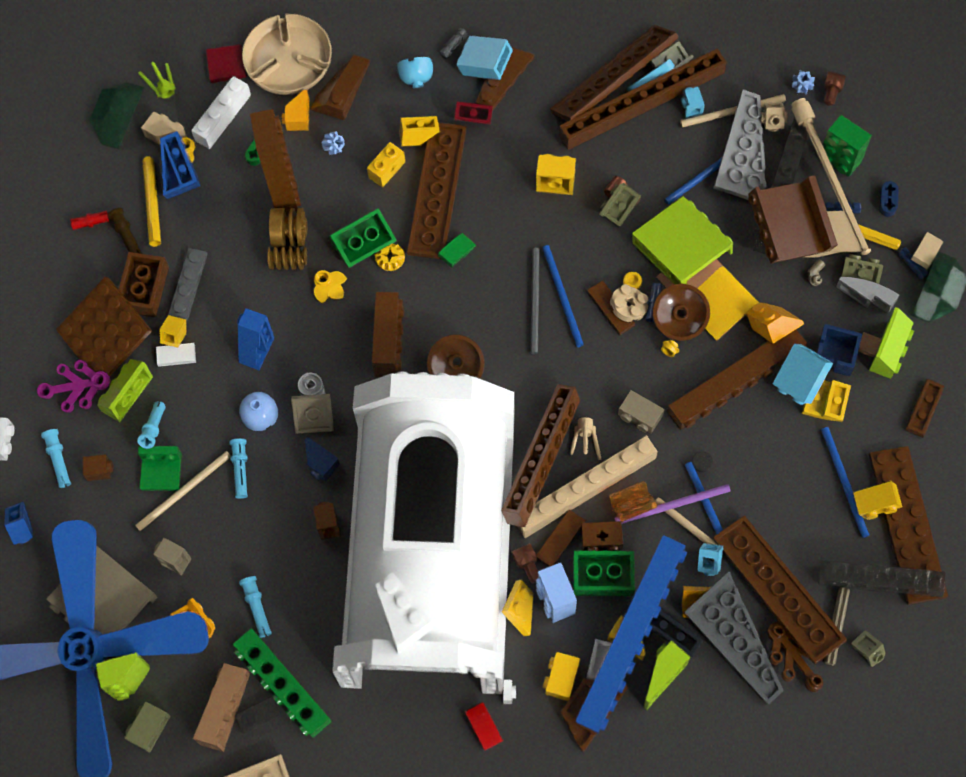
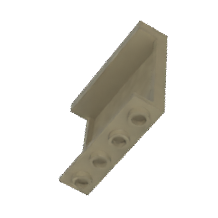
(117, 596)

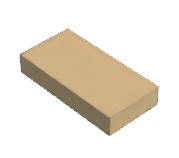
(927, 250)

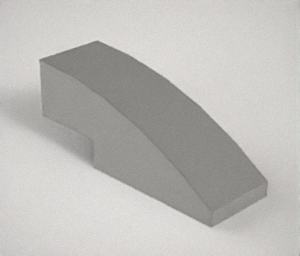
(868, 292)

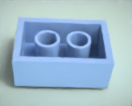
(556, 592)

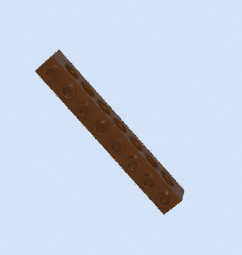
(540, 455)

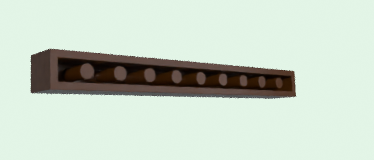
(642, 99)

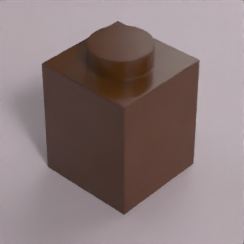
(97, 467)

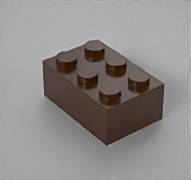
(144, 282)

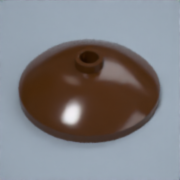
(691, 302)
(456, 346)

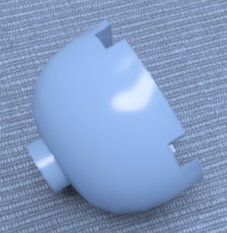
(258, 411)

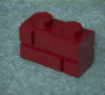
(473, 112)

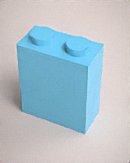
(484, 57)
(802, 374)

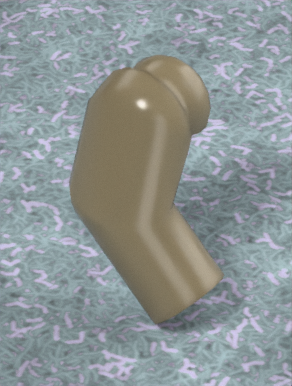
(813, 272)

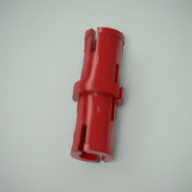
(89, 220)

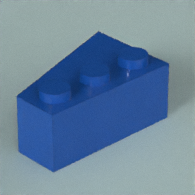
(177, 167)
(253, 338)

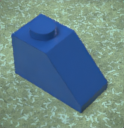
(18, 523)

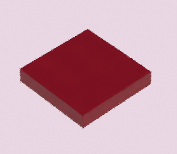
(225, 63)

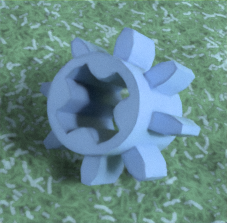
(803, 82)
(333, 143)

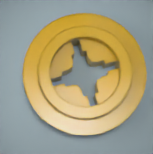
(395, 262)

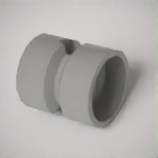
(310, 384)

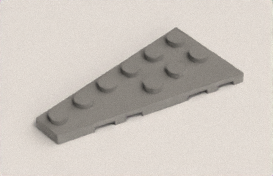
(743, 156)

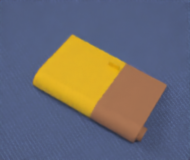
(725, 296)

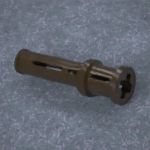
(122, 227)

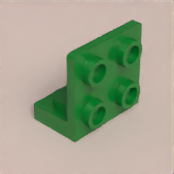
(160, 468)

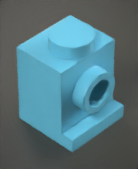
(692, 102)
(706, 566)

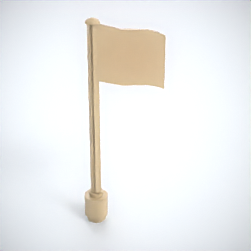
(843, 222)

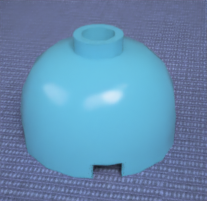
(415, 71)

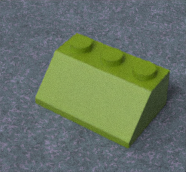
(892, 345)
(125, 389)
(122, 675)

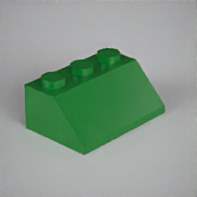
(362, 238)

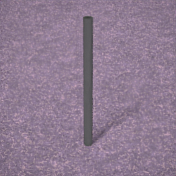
(534, 301)

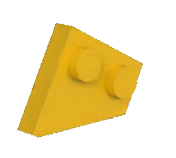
(519, 607)

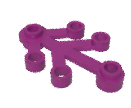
(76, 385)

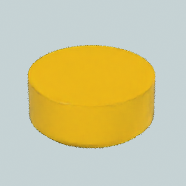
(632, 279)

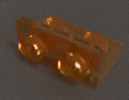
(632, 501)

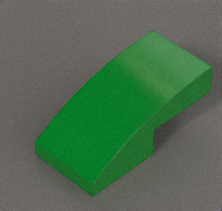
(456, 249)

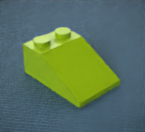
(668, 666)

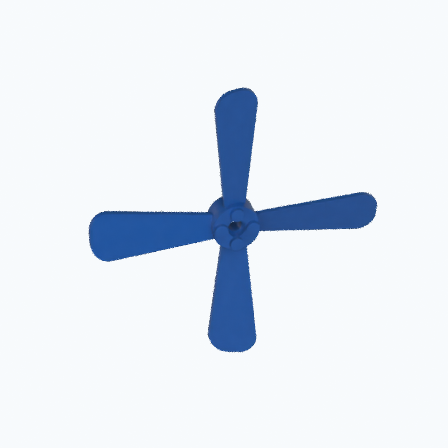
(76, 563)

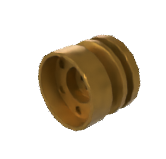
(287, 227)

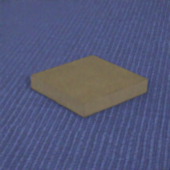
(312, 413)

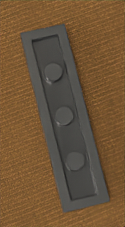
(188, 283)

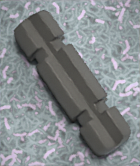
(453, 43)

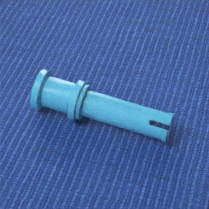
(150, 429)
(54, 449)
(239, 458)
(253, 597)

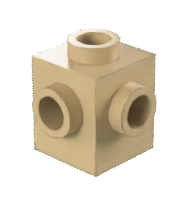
(774, 116)

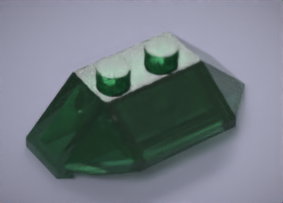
(115, 112)
(941, 289)

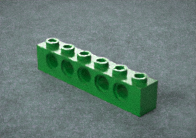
(251, 641)

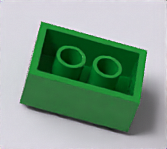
(846, 145)
(604, 573)

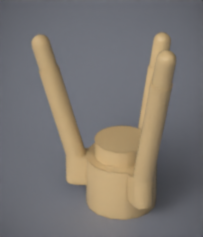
(585, 429)

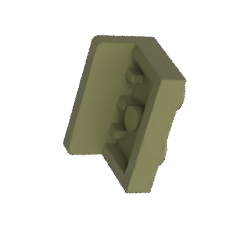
(675, 53)
(620, 203)

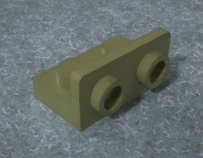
(861, 269)

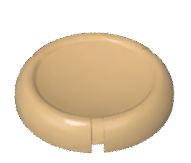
(287, 54)

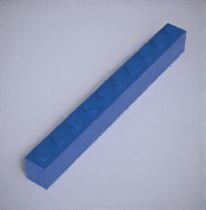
(630, 635)

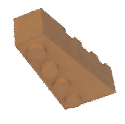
(222, 707)

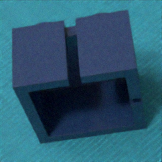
(840, 348)

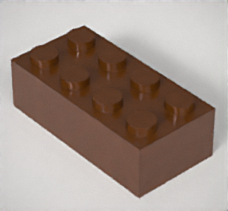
(387, 334)

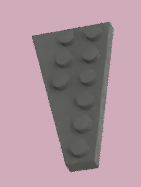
(729, 628)

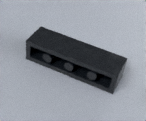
(671, 630)

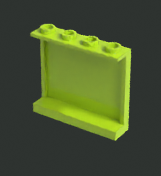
(681, 241)

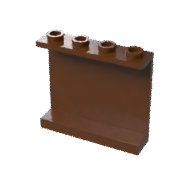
(792, 220)

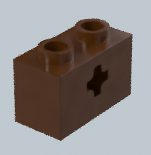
(326, 520)
(611, 532)

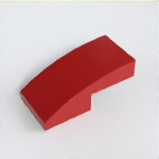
(483, 726)

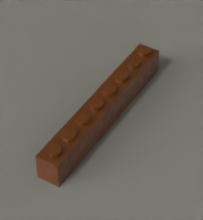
(732, 381)

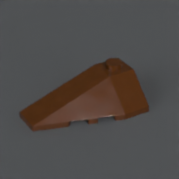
(341, 90)

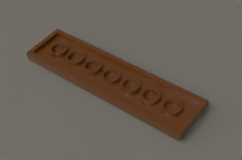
(614, 73)
(437, 191)
(909, 525)
(780, 590)

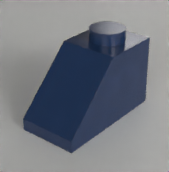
(320, 460)

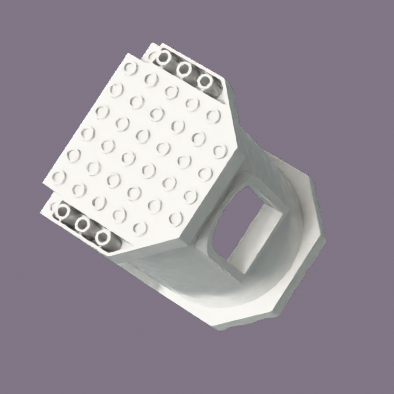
(456, 582)

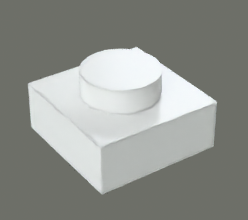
(509, 692)

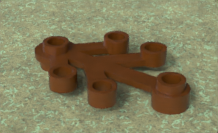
(792, 653)

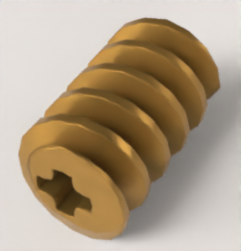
(287, 258)

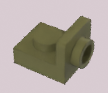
(869, 648)

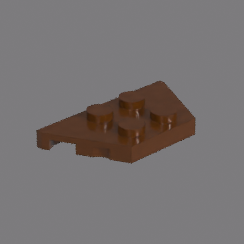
(570, 712)

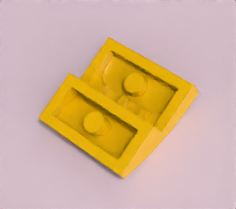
(829, 401)

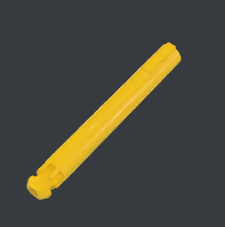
(151, 201)

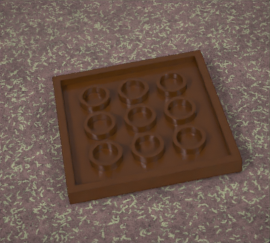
(104, 328)

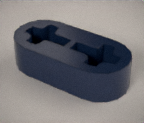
(893, 199)

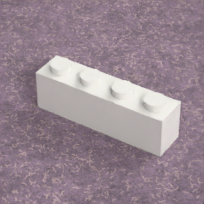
(221, 112)

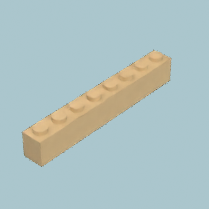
(589, 484)

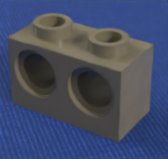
(172, 556)

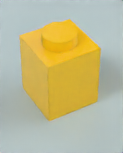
(173, 331)

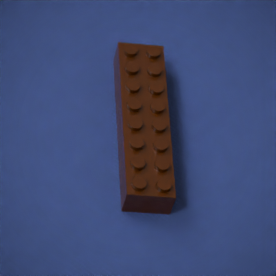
(275, 160)

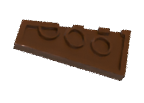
(495, 89)

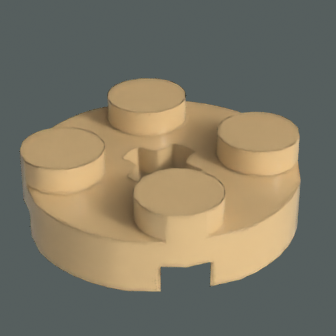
(632, 295)

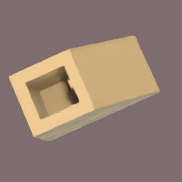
(160, 126)

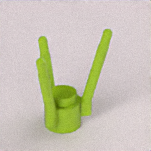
(164, 88)

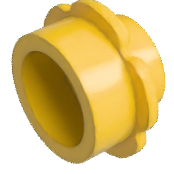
(670, 348)

